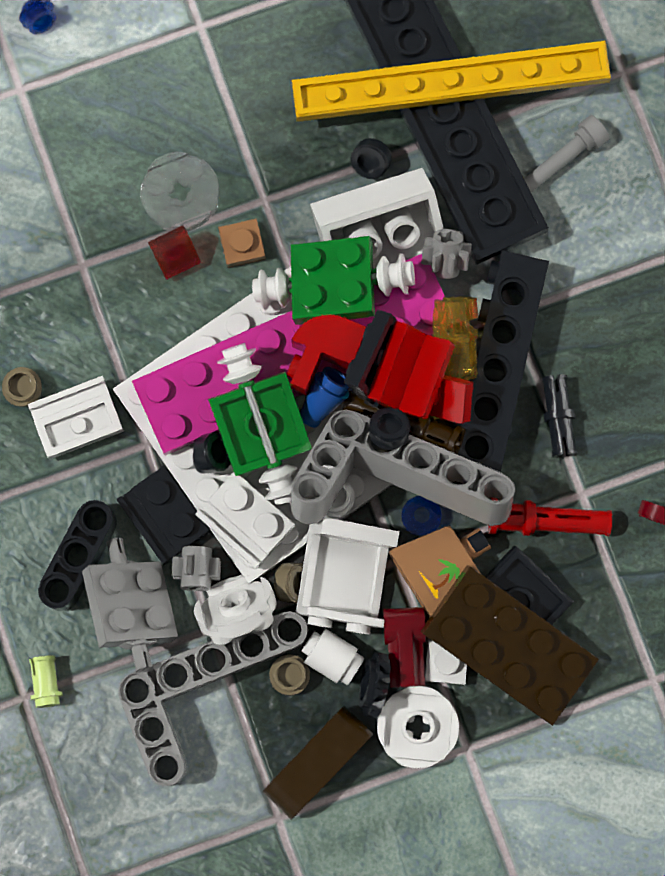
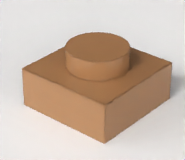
(242, 243)

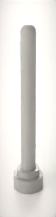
(588, 136)

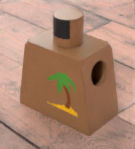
(436, 561)

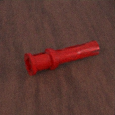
(529, 518)

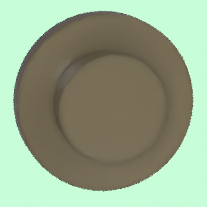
(21, 386)
(289, 674)

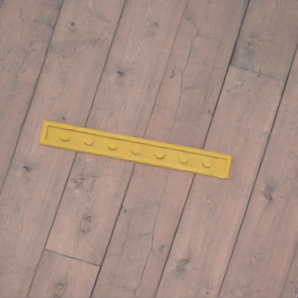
(451, 81)

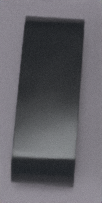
(77, 535)

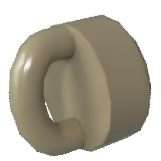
(287, 582)

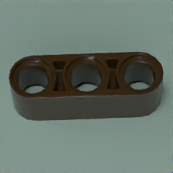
(317, 762)

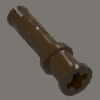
(424, 429)

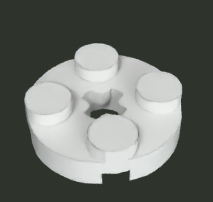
(235, 608)
(433, 744)

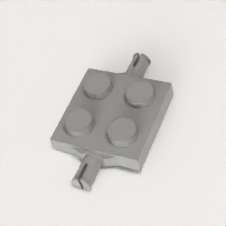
(129, 604)

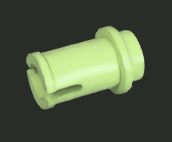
(44, 682)

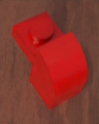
(320, 339)

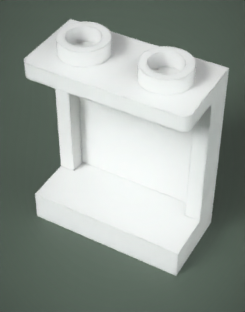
(344, 574)

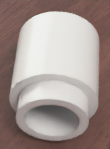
(332, 656)

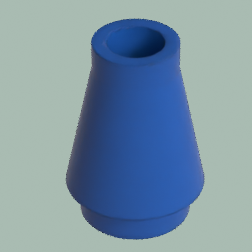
(324, 396)

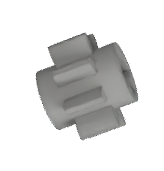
(446, 253)
(196, 568)

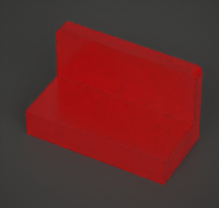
(411, 370)

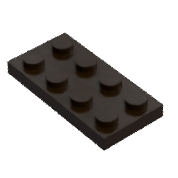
(509, 645)

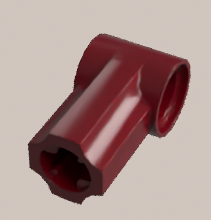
(405, 645)

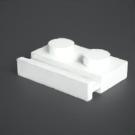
(75, 417)
(245, 520)

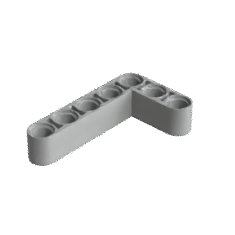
(396, 468)
(197, 677)

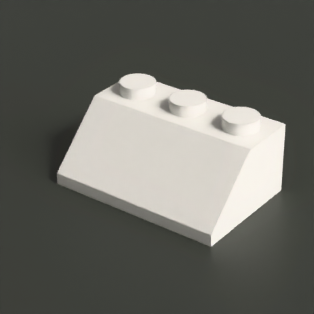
(392, 212)

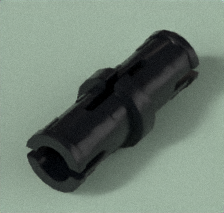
(559, 415)

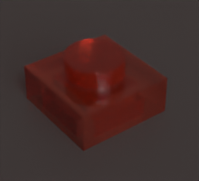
(174, 252)

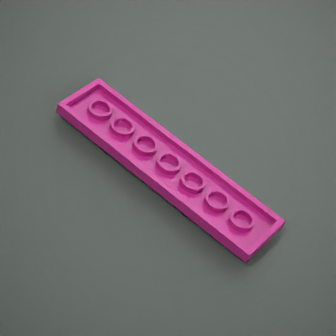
(179, 393)

